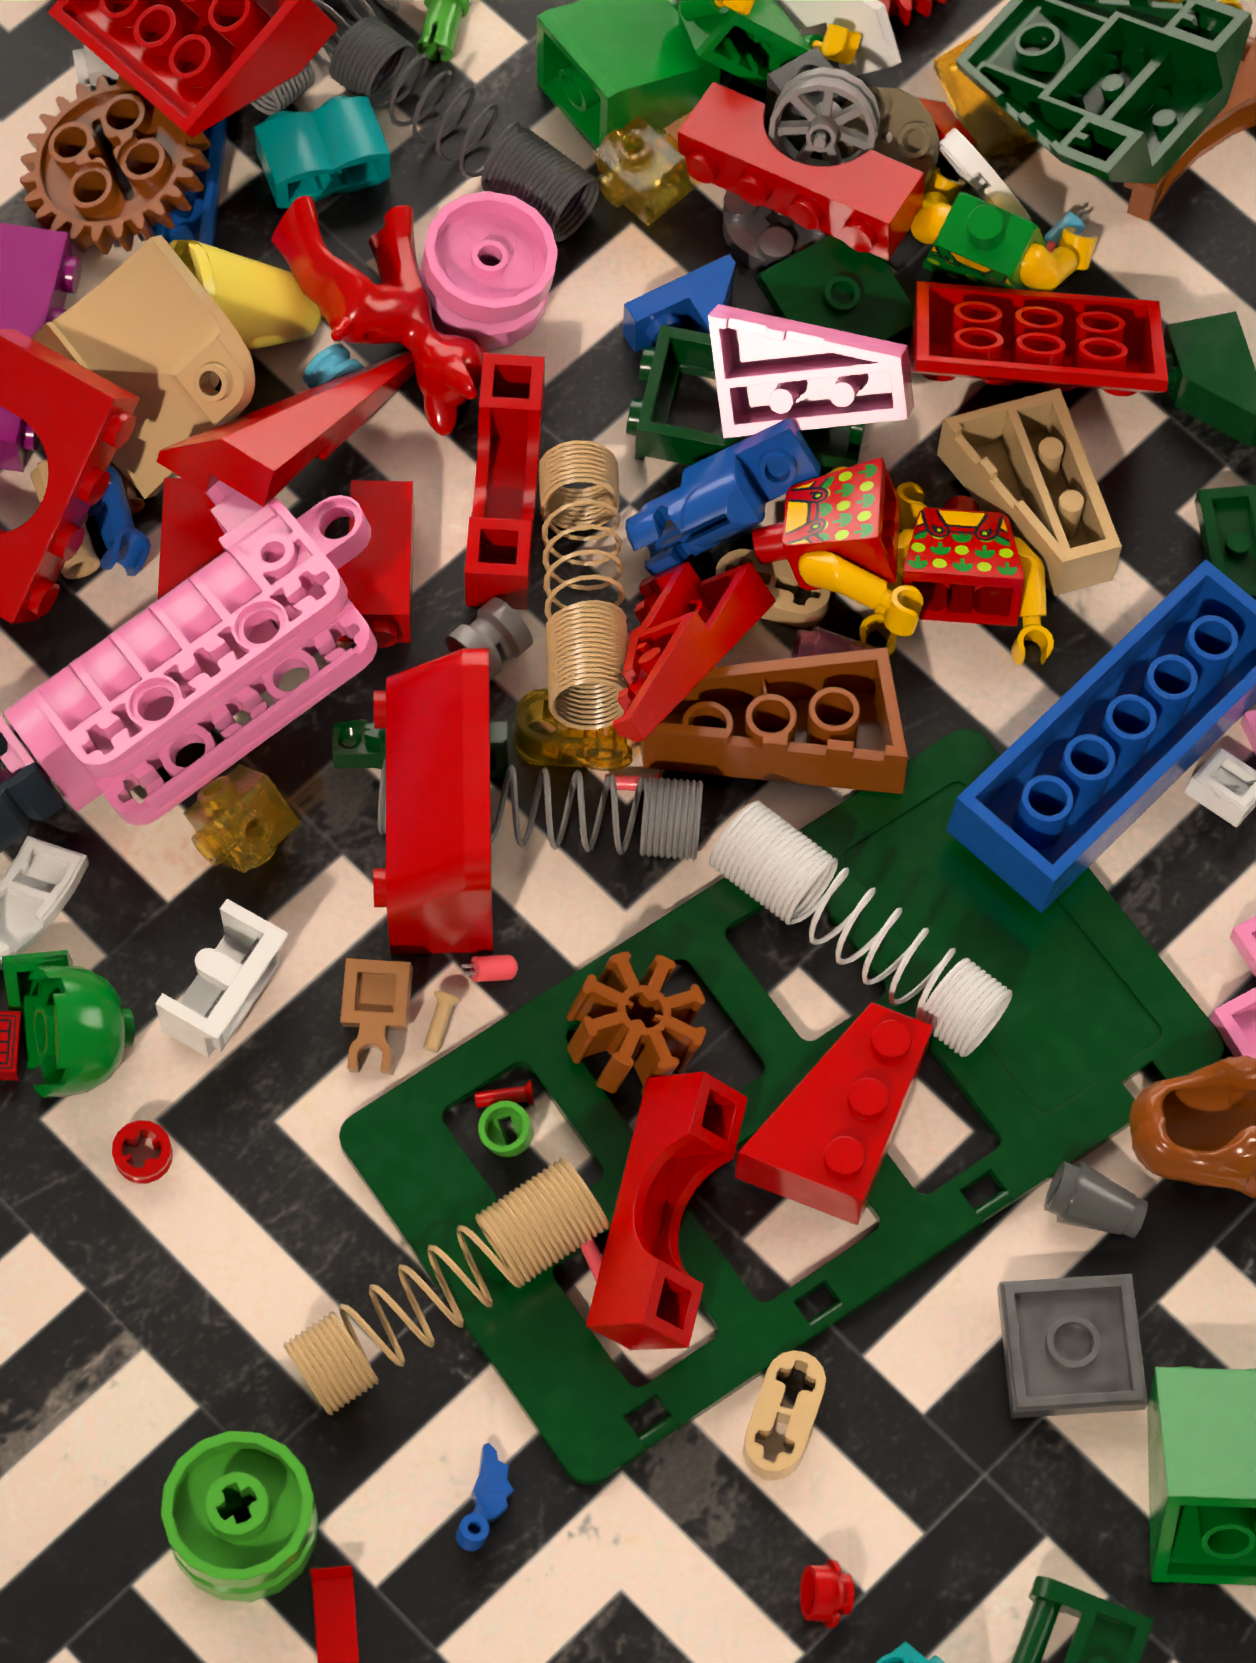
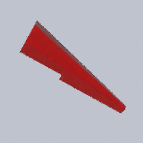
(277, 442)
(682, 636)

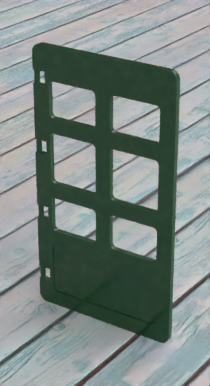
(1046, 1080)

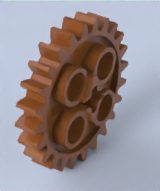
(75, 180)

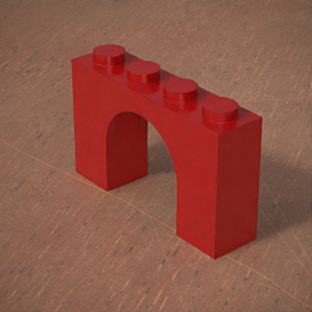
(80, 428)
(376, 579)

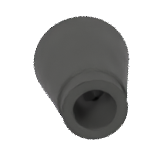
(1093, 1201)

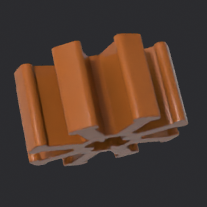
(635, 1022)

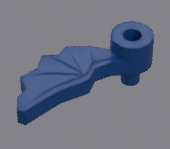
(489, 1499)

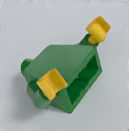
(757, 37)

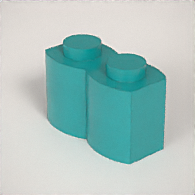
(322, 150)

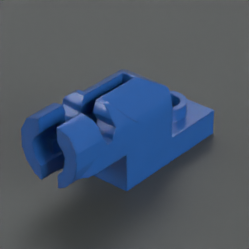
(722, 496)

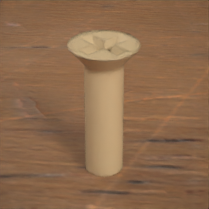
(439, 1021)

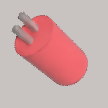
(491, 968)

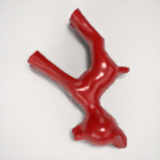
(383, 313)

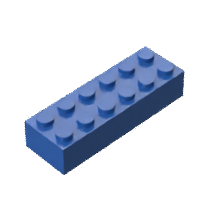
(1114, 740)

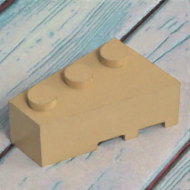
(1034, 470)

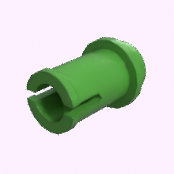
(441, 27)

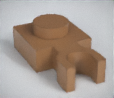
(375, 1000)

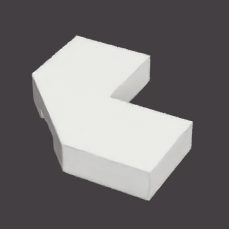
(867, 17)

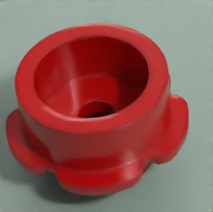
(826, 1593)

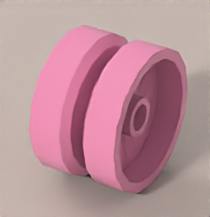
(488, 268)

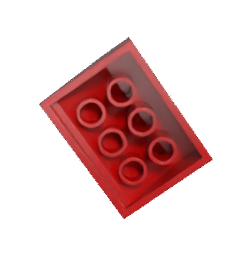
(199, 55)
(1038, 339)

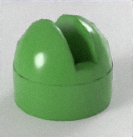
(494, 1135)

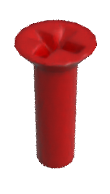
(513, 1094)

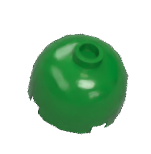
(74, 1030)

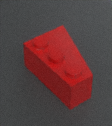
(841, 1118)

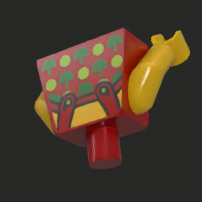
(845, 538)
(970, 574)

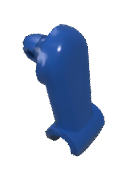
(116, 526)

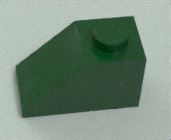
(1213, 374)

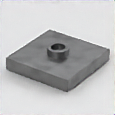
(1072, 1346)

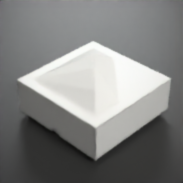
(1225, 787)

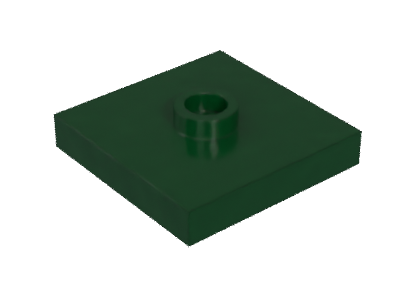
(839, 291)

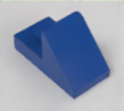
(679, 303)

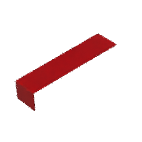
(335, 1615)

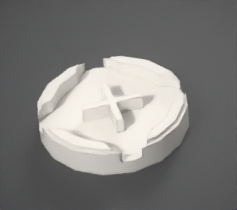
(978, 173)

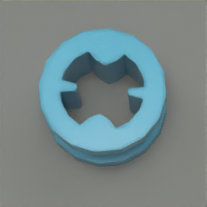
(329, 365)

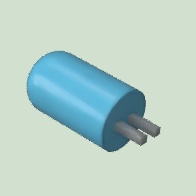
(1068, 220)

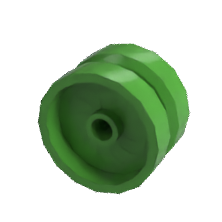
(234, 1476)

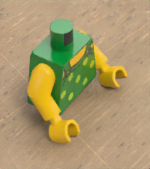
(990, 245)

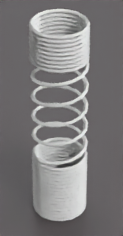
(790, 876)

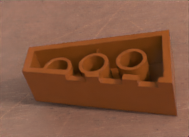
(790, 722)

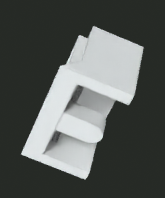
(226, 982)

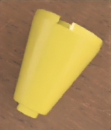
(255, 297)

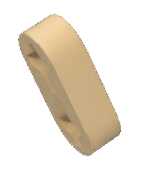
(783, 586)
(769, 1410)

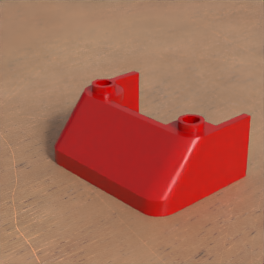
(437, 806)

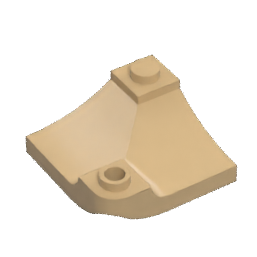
(164, 342)

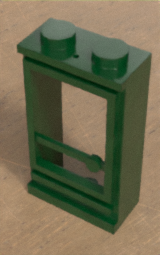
(692, 354)

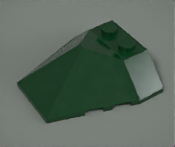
(1111, 80)

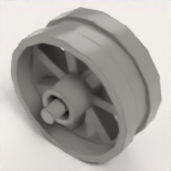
(825, 119)

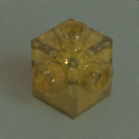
(642, 170)
(240, 819)

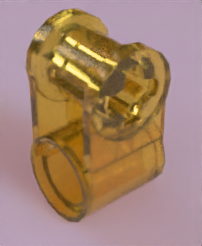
(566, 744)

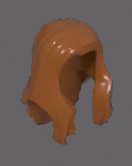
(1200, 1126)

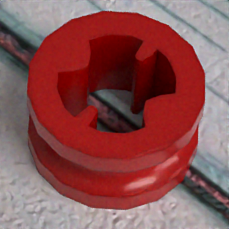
(131, 1136)

